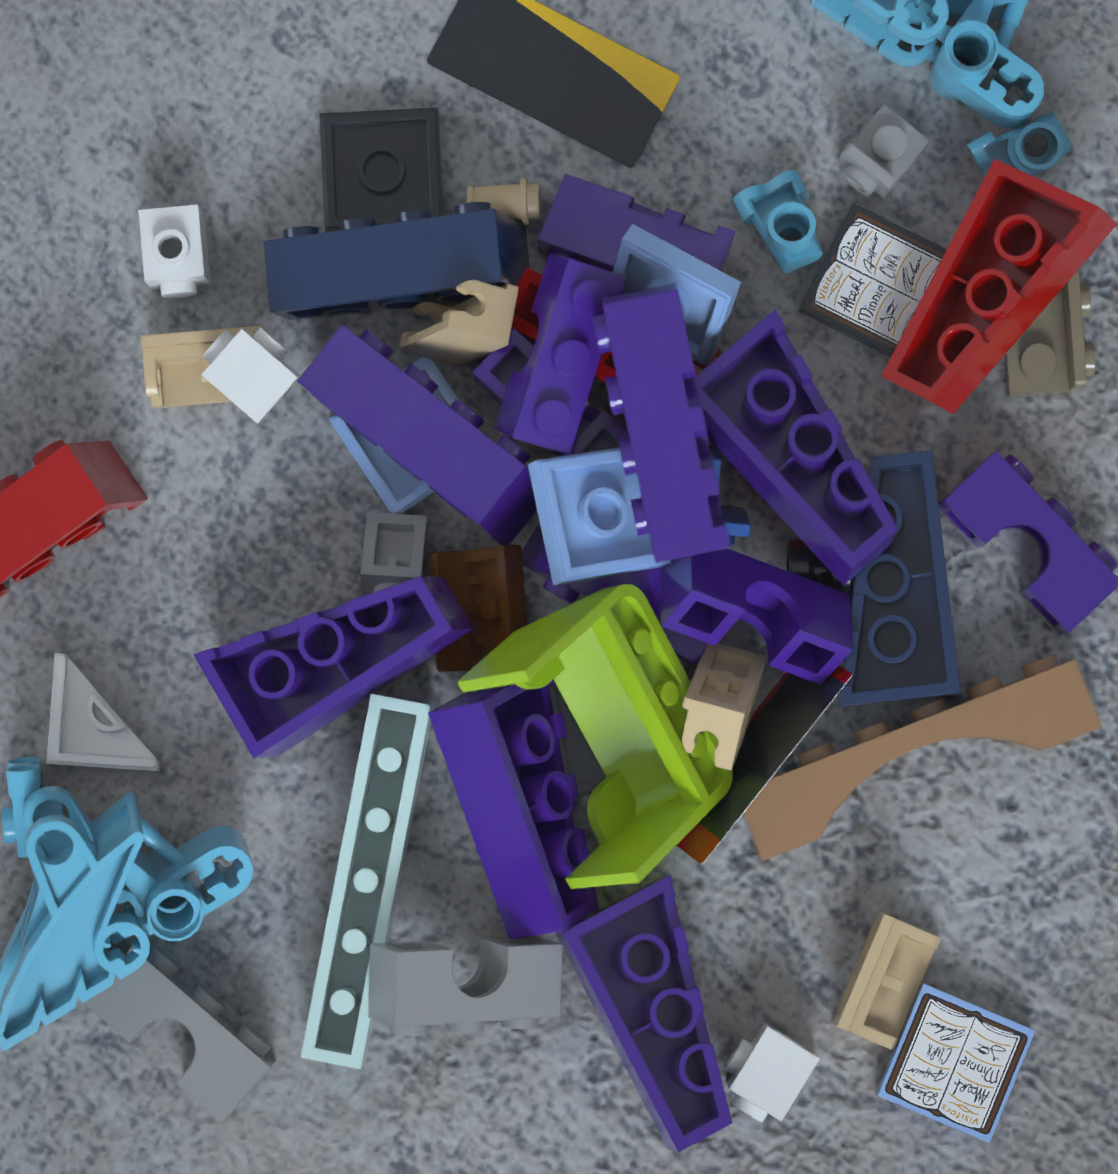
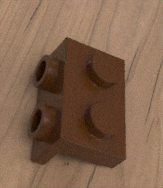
(490, 593)

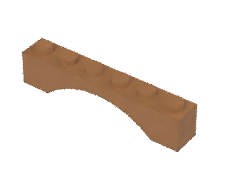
(1032, 712)

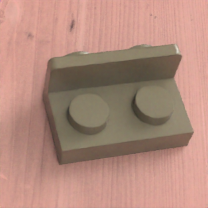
(1053, 350)

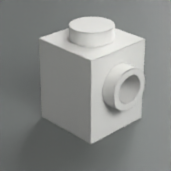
(174, 250)
(249, 370)
(768, 1073)

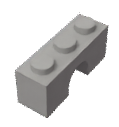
(416, 985)
(225, 1059)

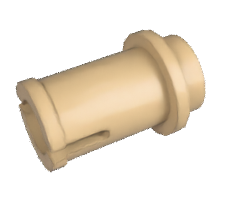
(513, 200)

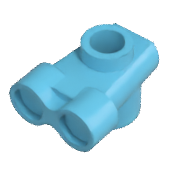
(1010, 146)
(779, 211)
(22, 780)

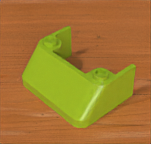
(629, 705)

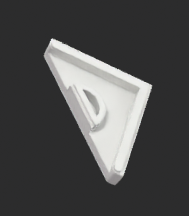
(87, 728)

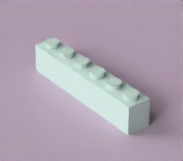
(366, 878)

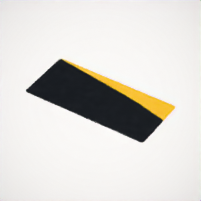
(556, 73)

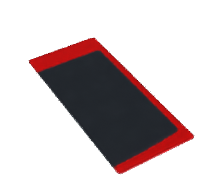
(768, 741)

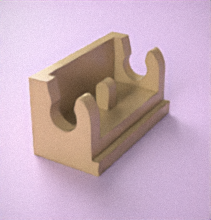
(467, 328)
(176, 365)
(722, 699)
(885, 980)

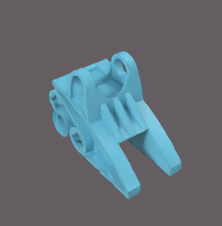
(888, 21)
(78, 881)

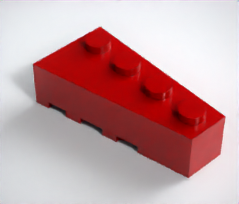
(993, 282)
(60, 504)

